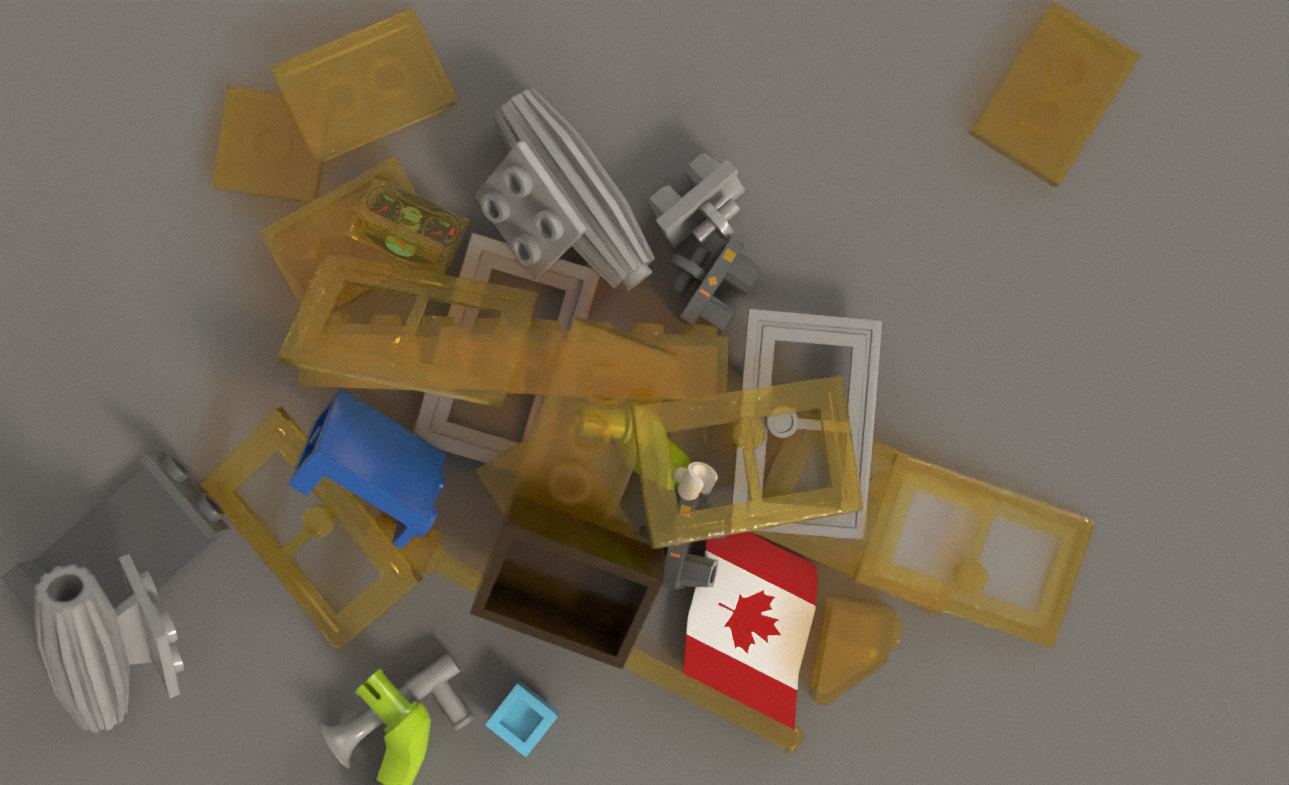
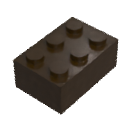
(569, 582)

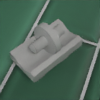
(704, 207)

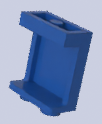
(375, 462)

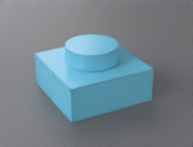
(522, 718)

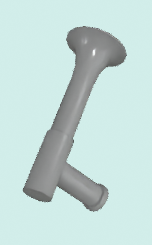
(433, 678)

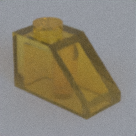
(851, 644)

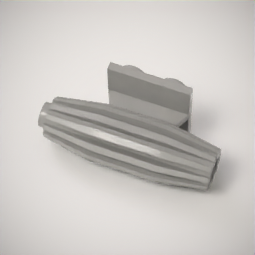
(559, 197)
(92, 644)

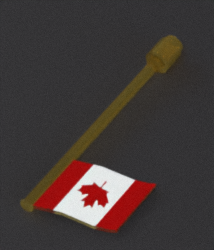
(739, 637)

